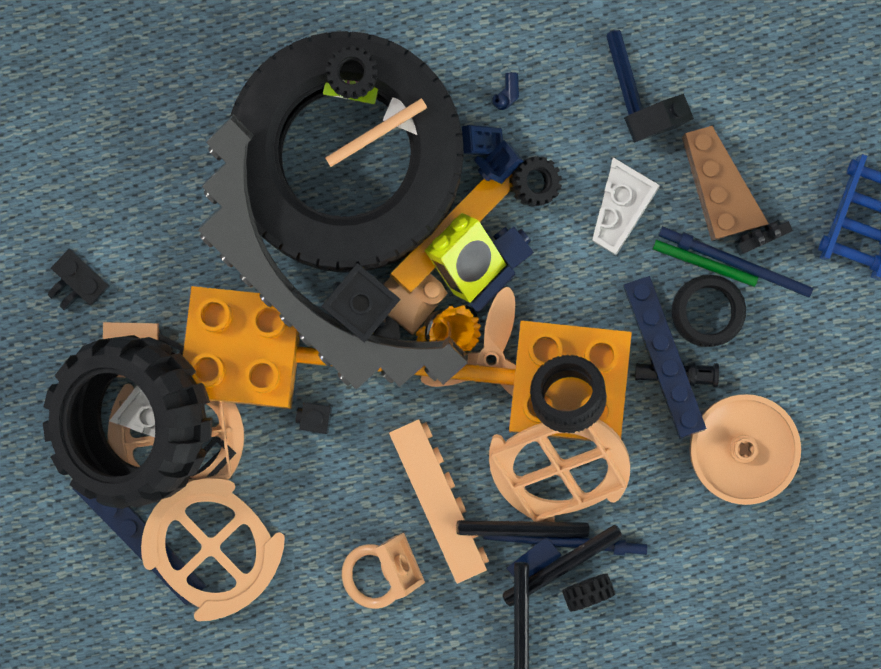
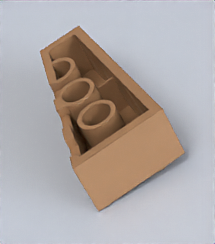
(720, 188)

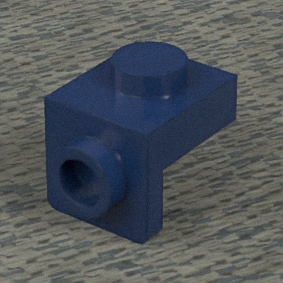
(499, 163)

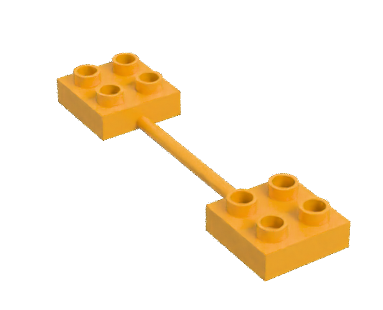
(252, 359)

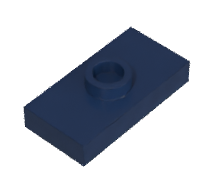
(480, 139)
(492, 289)

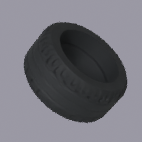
(736, 301)
(561, 368)

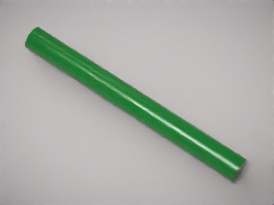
(705, 263)

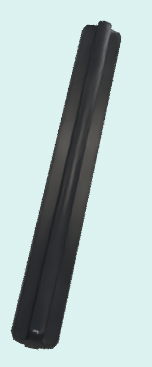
(522, 528)
(568, 561)
(521, 615)

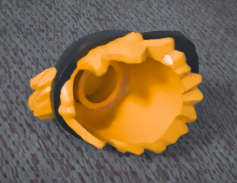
(457, 322)

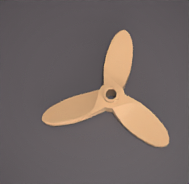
(496, 335)

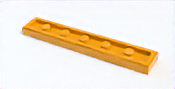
(476, 205)

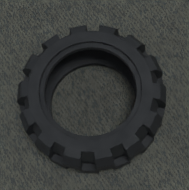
(78, 430)

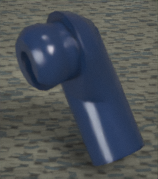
(509, 93)

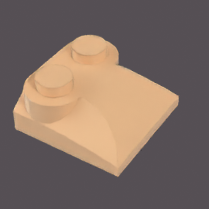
(418, 305)

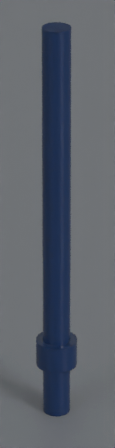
(686, 241)
(618, 548)

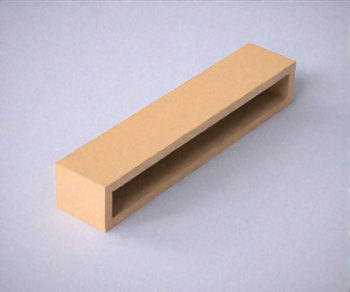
(437, 499)

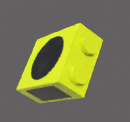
(465, 257)

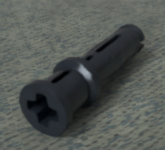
(696, 373)

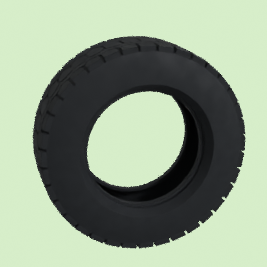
(391, 231)

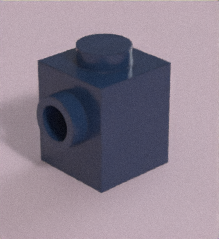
(513, 246)

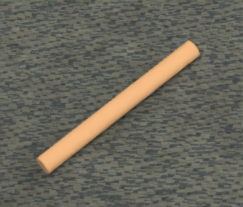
(376, 132)

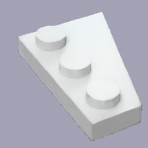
(622, 206)
(136, 413)

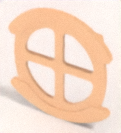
(229, 430)
(512, 487)
(248, 585)

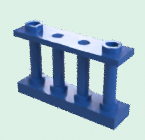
(828, 243)

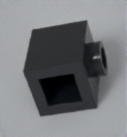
(314, 417)

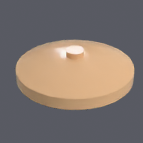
(746, 449)

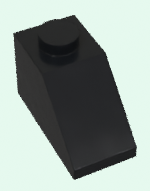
(659, 118)

